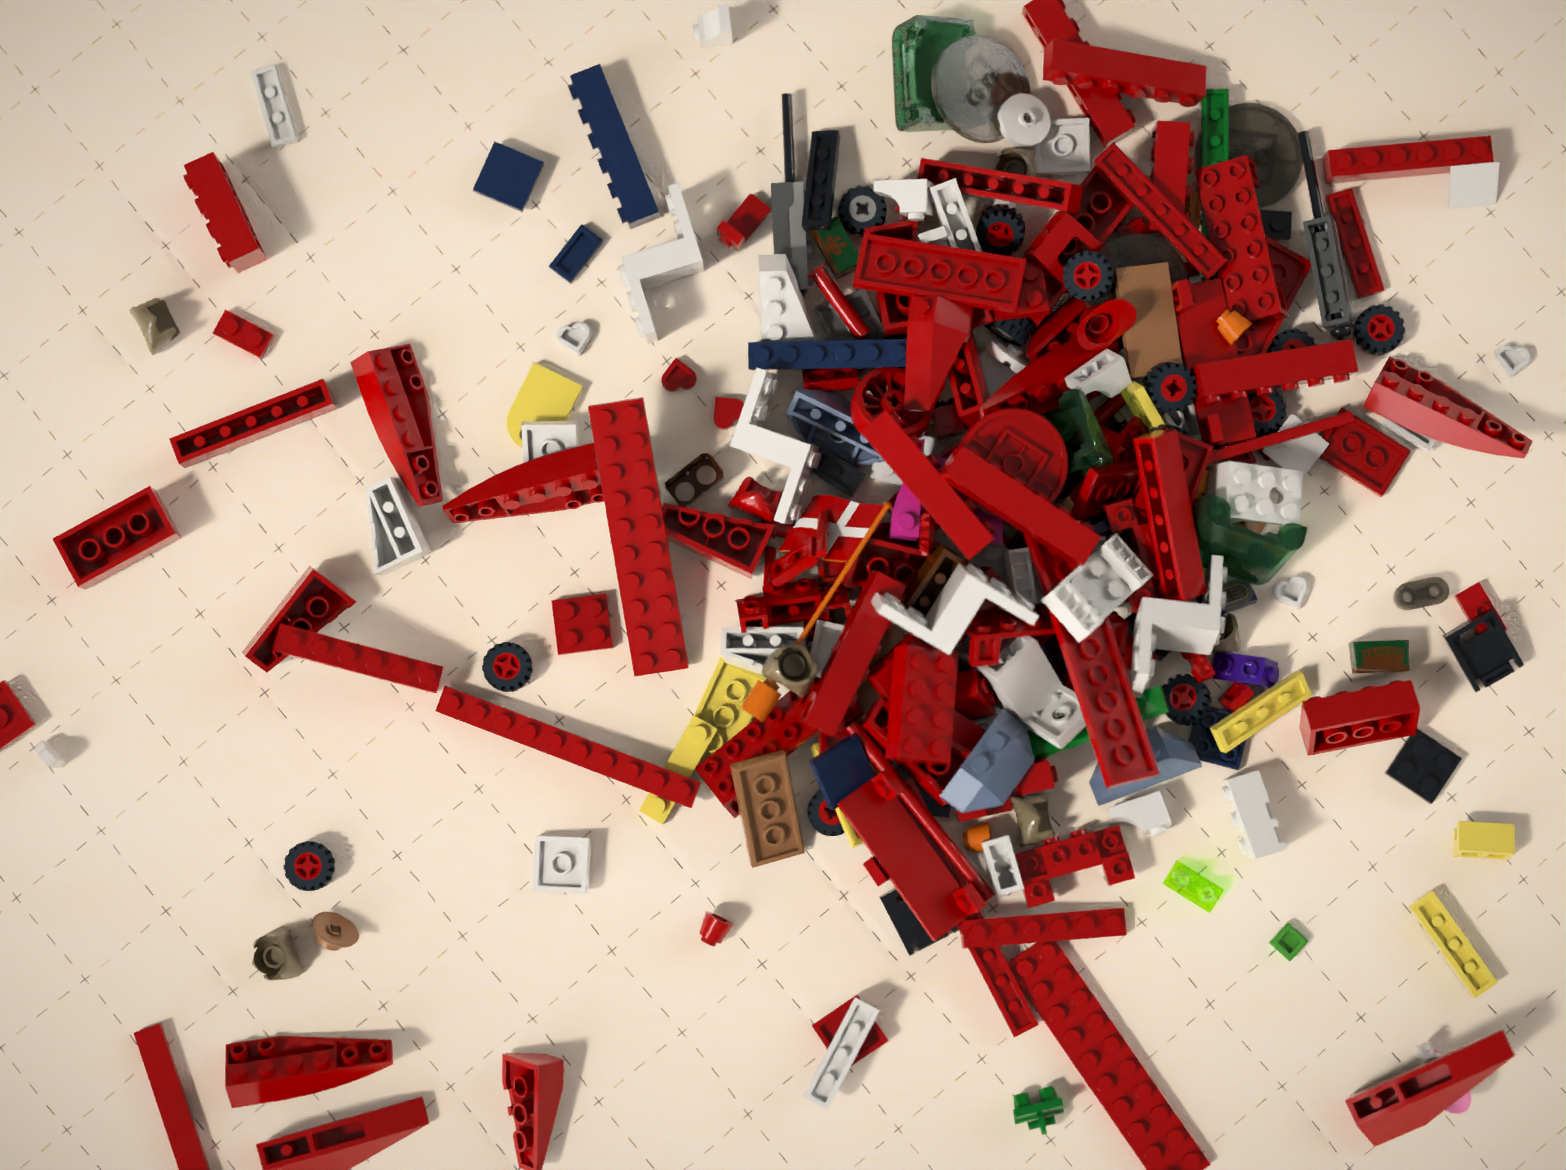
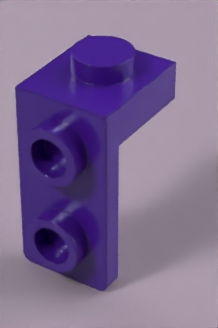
(1245, 669)

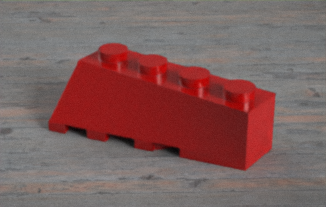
(307, 606)

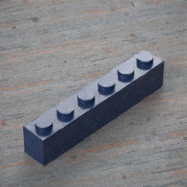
(614, 146)
(827, 354)

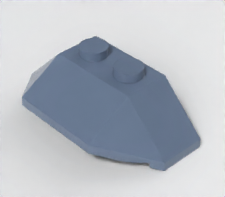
(826, 421)
(1173, 758)
(992, 767)

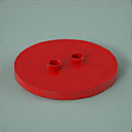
(1024, 447)

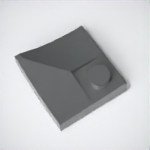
(837, 329)

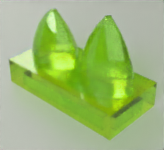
(1192, 886)

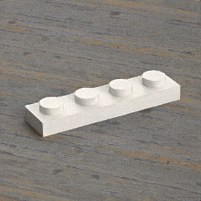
(841, 1053)

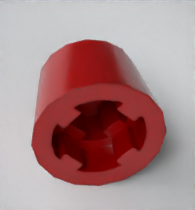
(714, 928)

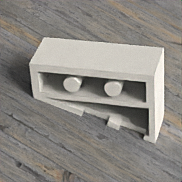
(781, 302)
(393, 526)
(755, 646)
(1252, 816)

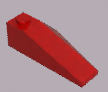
(933, 341)
(535, 1092)

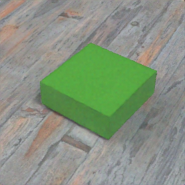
(1288, 941)

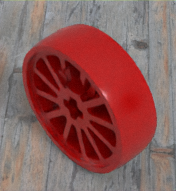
(892, 401)

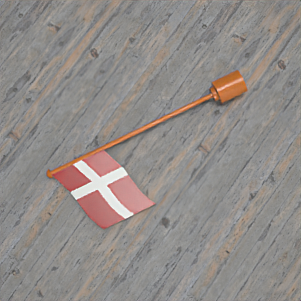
(848, 532)

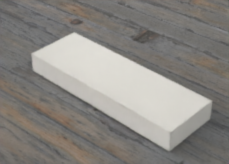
(274, 106)

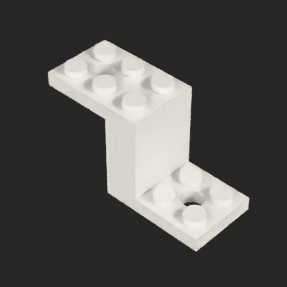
(661, 263)
(776, 446)
(1248, 492)
(954, 607)
(1178, 626)
(1031, 689)

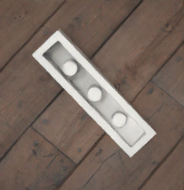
(954, 216)

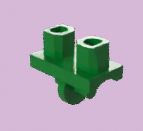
(1049, 1106)

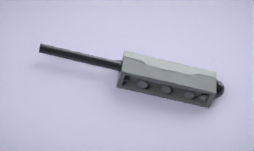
(788, 205)
(1325, 256)

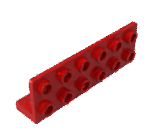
(1239, 235)
(1196, 314)
(990, 627)
(777, 733)
(908, 856)

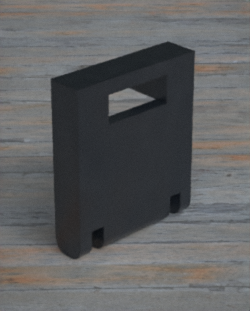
(1486, 653)
(907, 924)

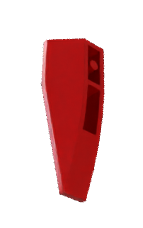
(1043, 381)
(1440, 412)
(401, 417)
(534, 487)
(298, 1066)
(1426, 1090)
(344, 1141)

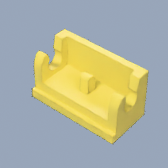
(1484, 840)

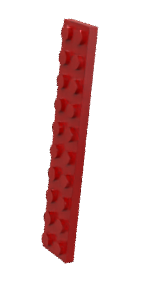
(638, 536)
(1099, 686)
(1104, 1059)

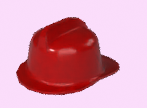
(1105, 323)

